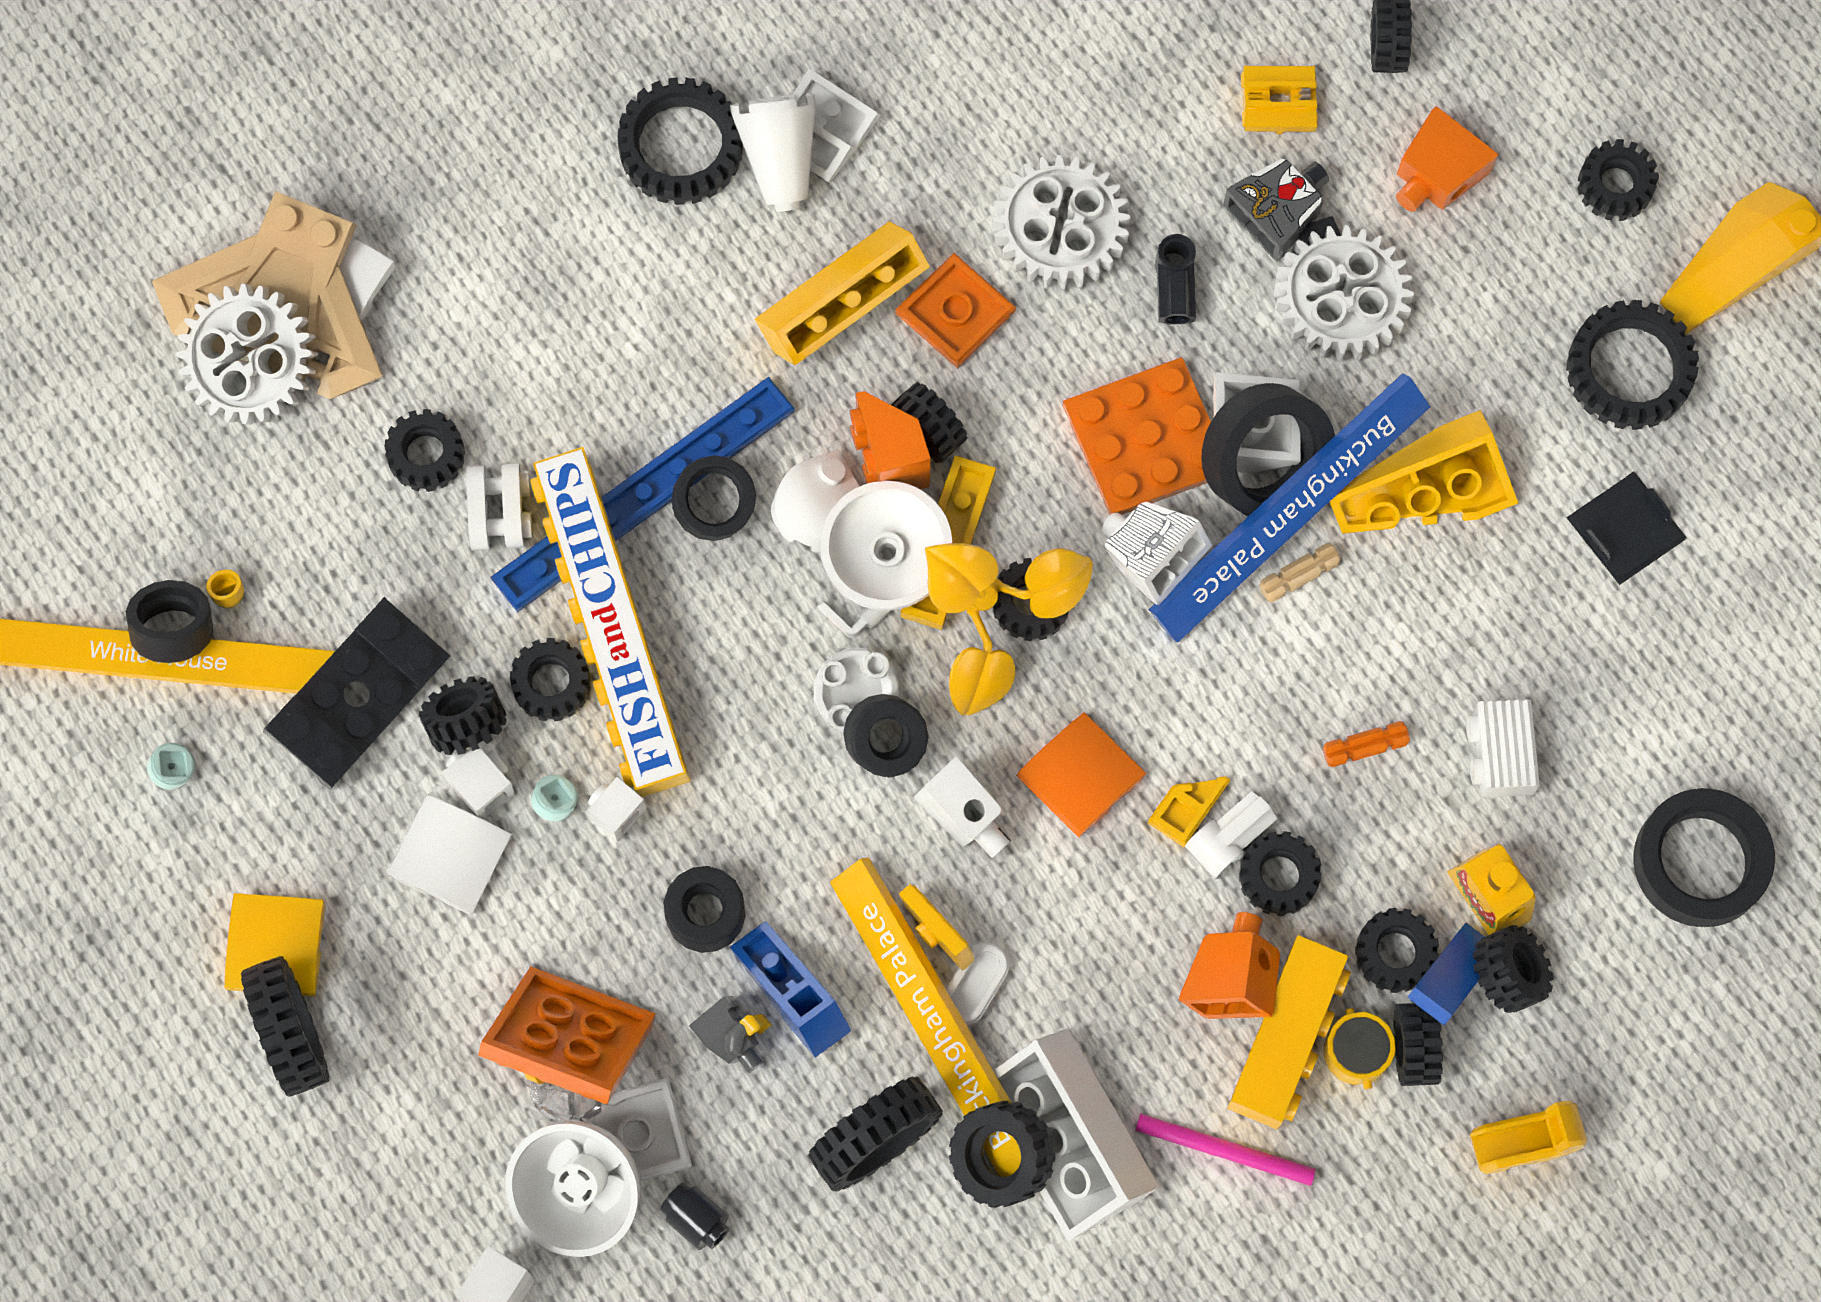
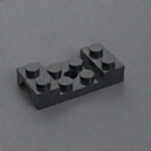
(385, 656)

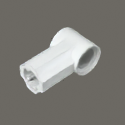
(1226, 839)

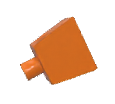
(1442, 163)
(1233, 973)

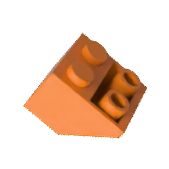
(890, 443)

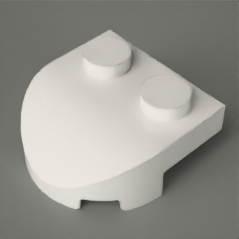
(809, 495)

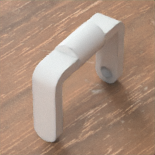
(868, 619)

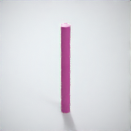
(1225, 1149)

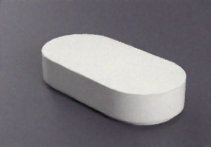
(979, 982)

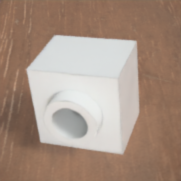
(615, 808)

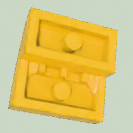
(275, 927)

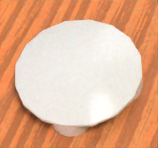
(849, 679)

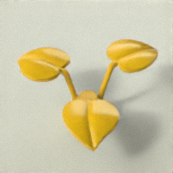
(965, 579)

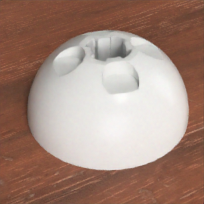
(563, 1205)

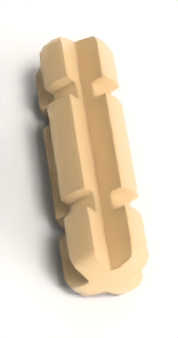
(1299, 572)

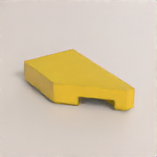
(1186, 808)

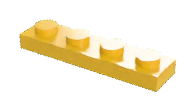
(963, 505)

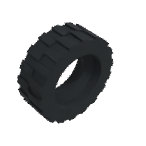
(969, 1160)

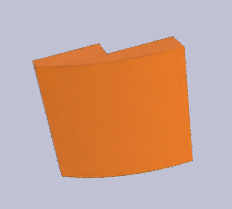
(1081, 774)

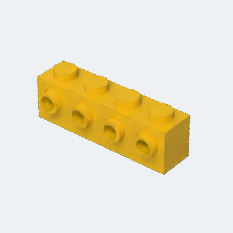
(842, 293)
(1285, 1040)

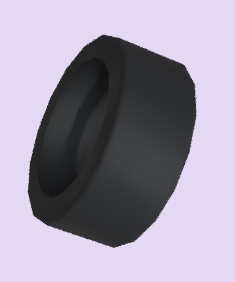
(731, 470)
(172, 645)

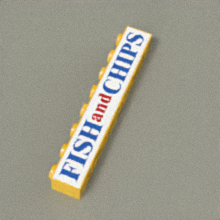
(611, 623)

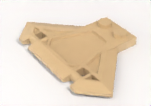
(292, 255)

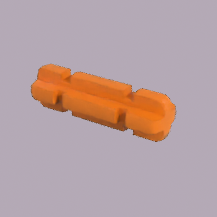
(1366, 744)

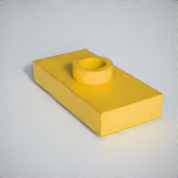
(935, 928)

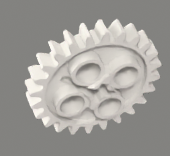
(1098, 230)
(1353, 326)
(263, 388)

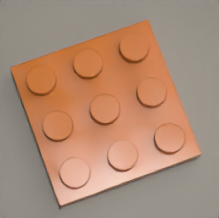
(1142, 435)
(567, 1035)

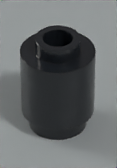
(695, 1216)

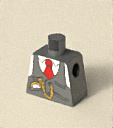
(1277, 203)

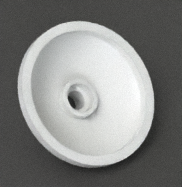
(875, 519)

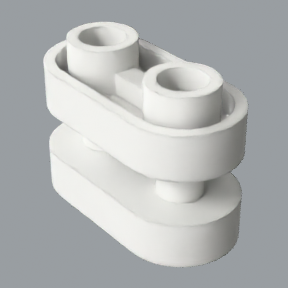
(513, 487)

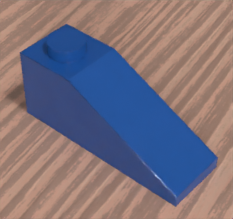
(791, 989)

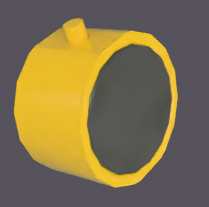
(1359, 1048)

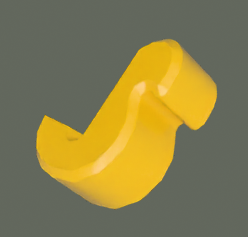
(1529, 1138)

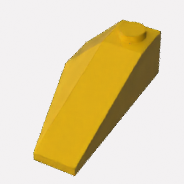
(1747, 249)
(1437, 474)

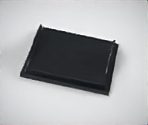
(1627, 527)

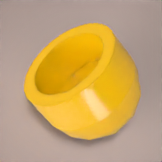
(223, 583)

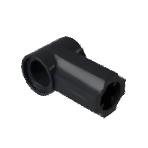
(1176, 282)

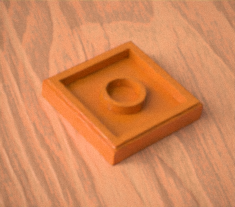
(955, 310)

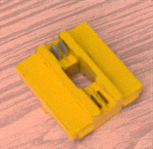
(1279, 117)

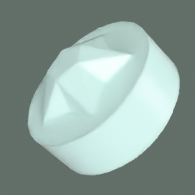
(171, 766)
(554, 798)

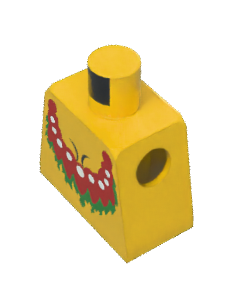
(1494, 889)

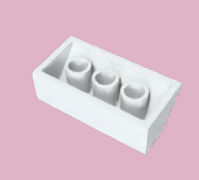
(1095, 1158)

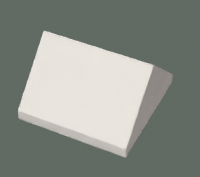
(1273, 440)

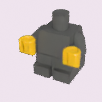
(730, 1035)

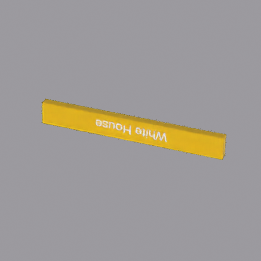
(111, 654)

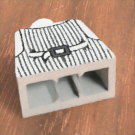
(1155, 547)

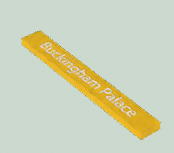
(925, 1001)

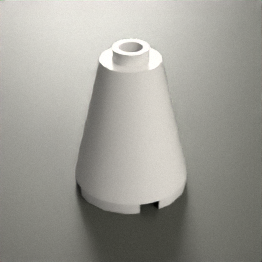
(779, 146)

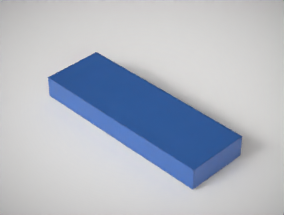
(1449, 977)

